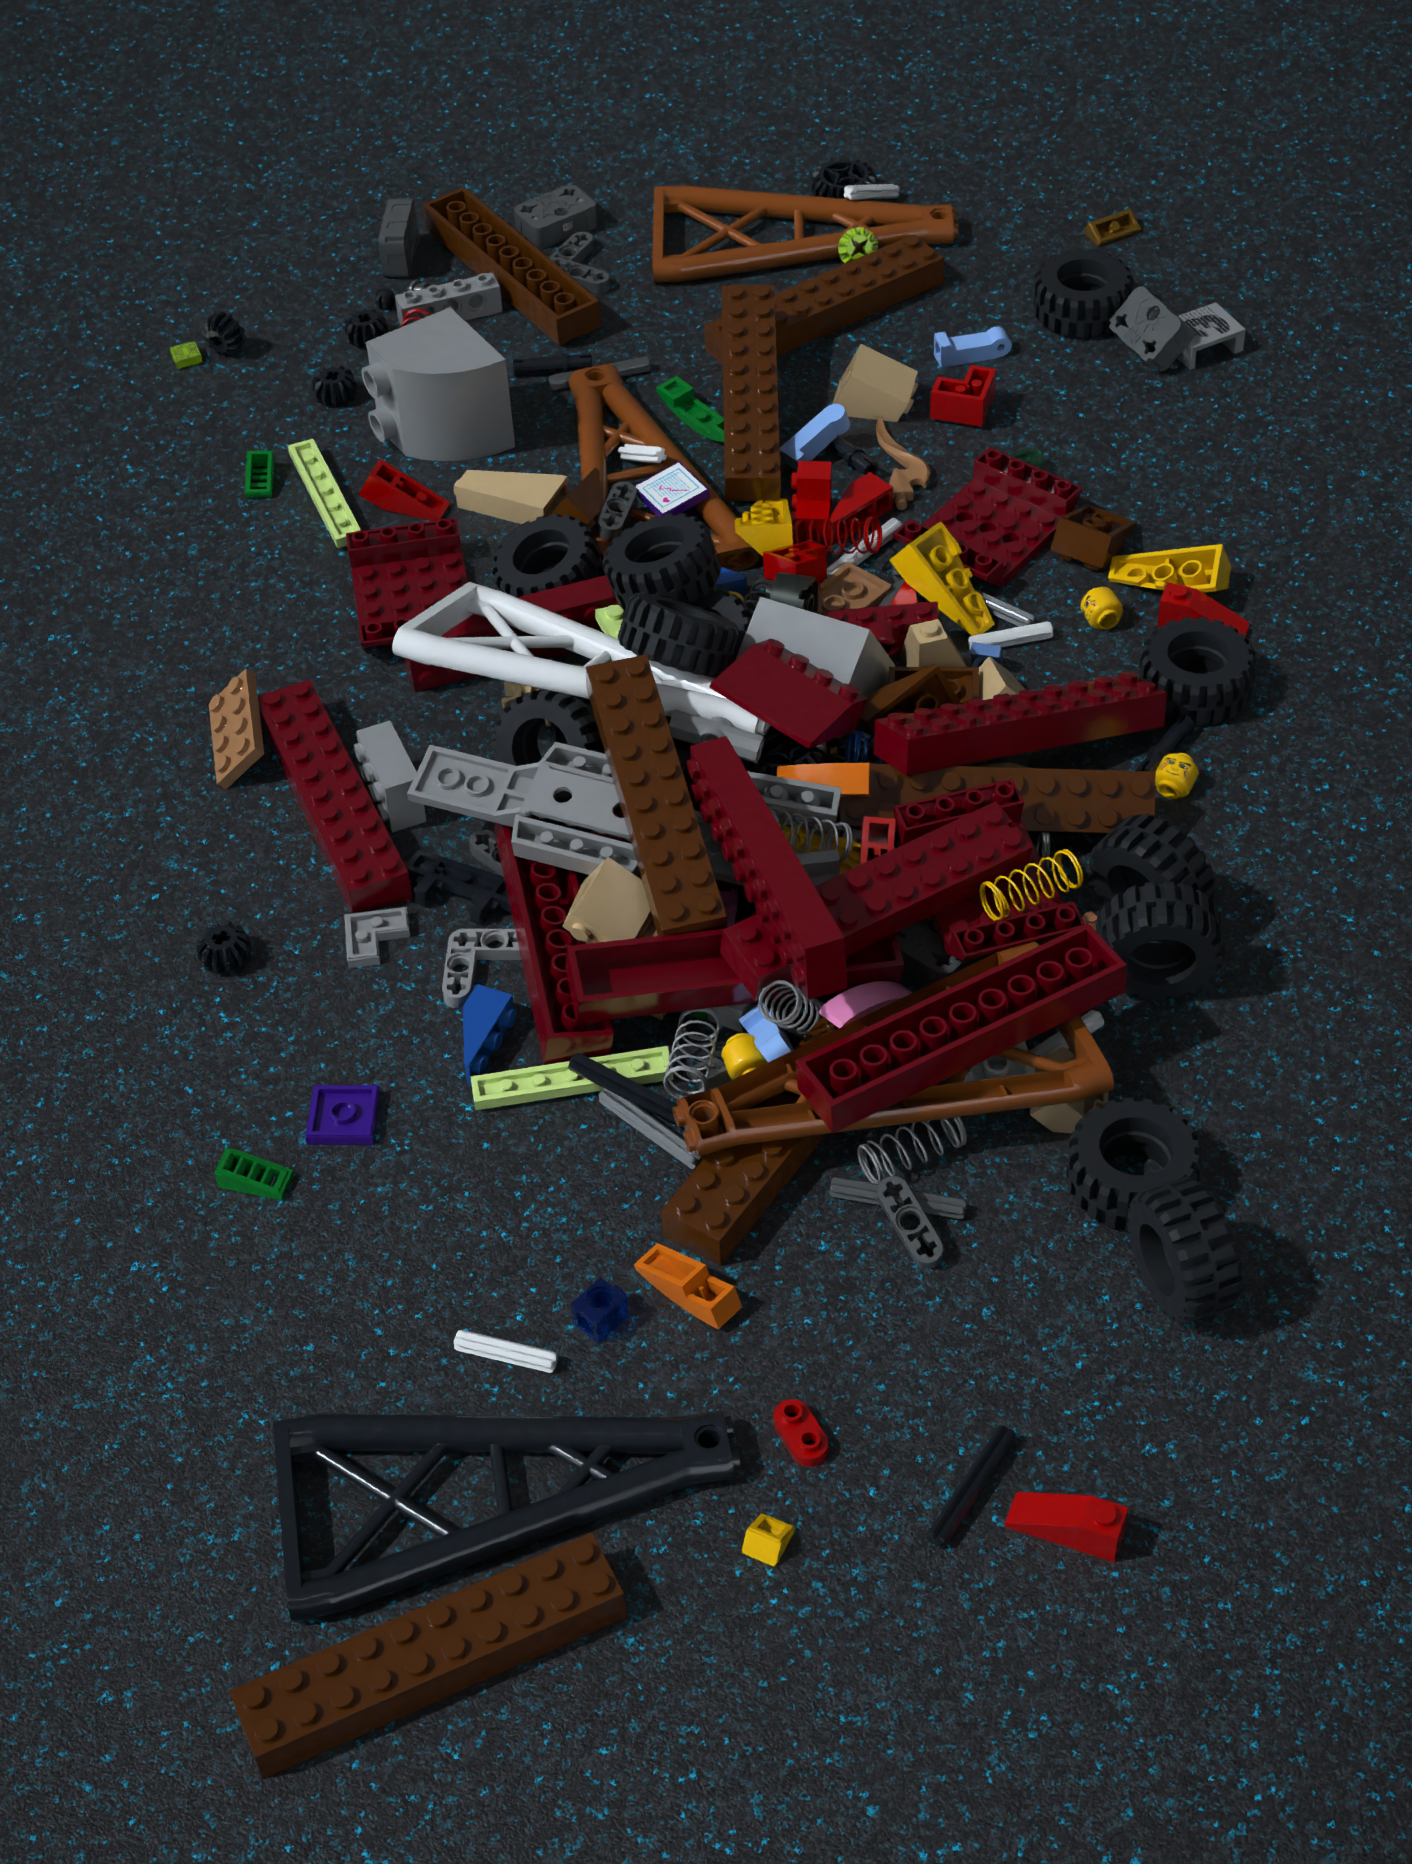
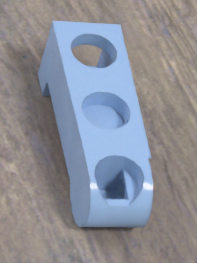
(970, 347)
(815, 435)
(770, 1038)

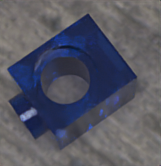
(600, 1322)

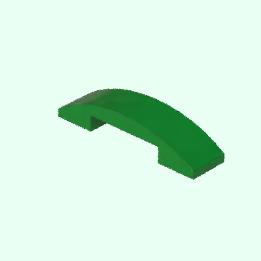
(691, 411)

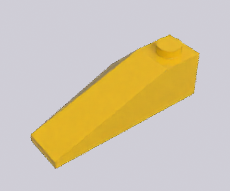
(766, 525)
(1194, 567)
(937, 573)

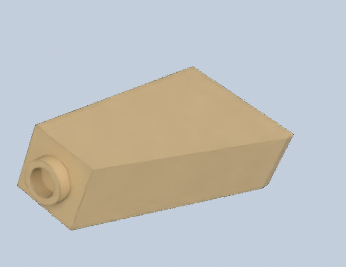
(511, 494)

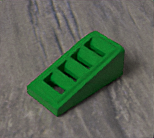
(260, 459)
(233, 1166)

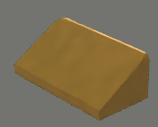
(1112, 227)

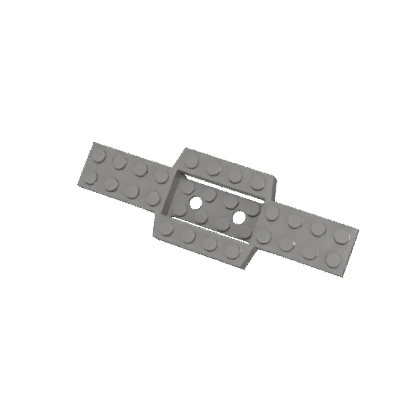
(515, 793)

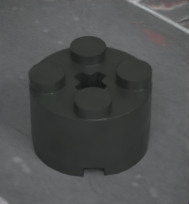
(794, 590)

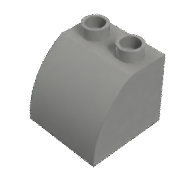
(439, 390)
(828, 643)

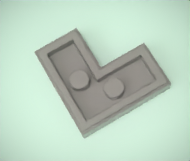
(368, 928)

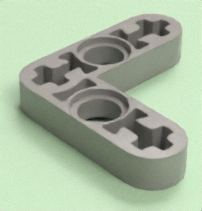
(469, 955)

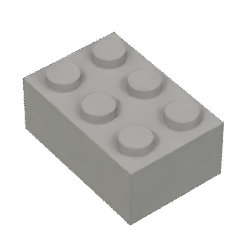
(389, 775)

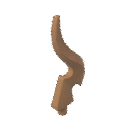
(901, 480)

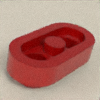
(799, 1429)

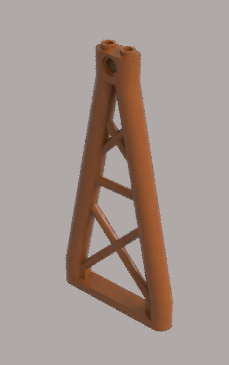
(893, 220)
(603, 387)
(725, 1117)

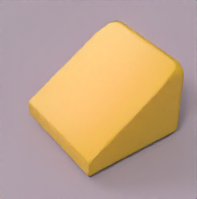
(767, 1539)

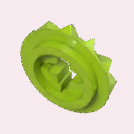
(857, 235)

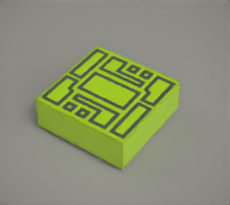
(186, 354)

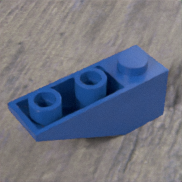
(485, 1021)

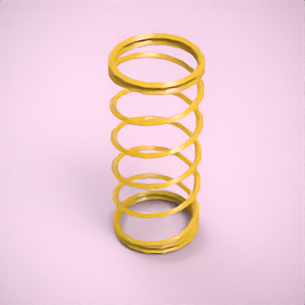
(999, 897)

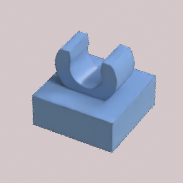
(980, 652)

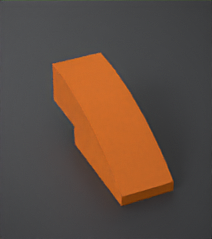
(851, 777)
(689, 1285)

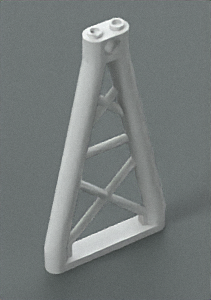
(422, 642)

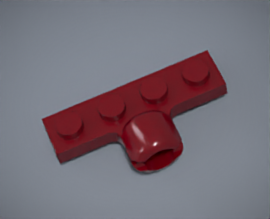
(888, 621)

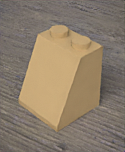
(876, 386)
(608, 905)

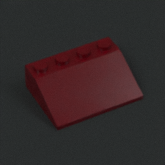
(791, 694)

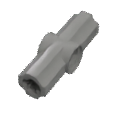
(699, 730)

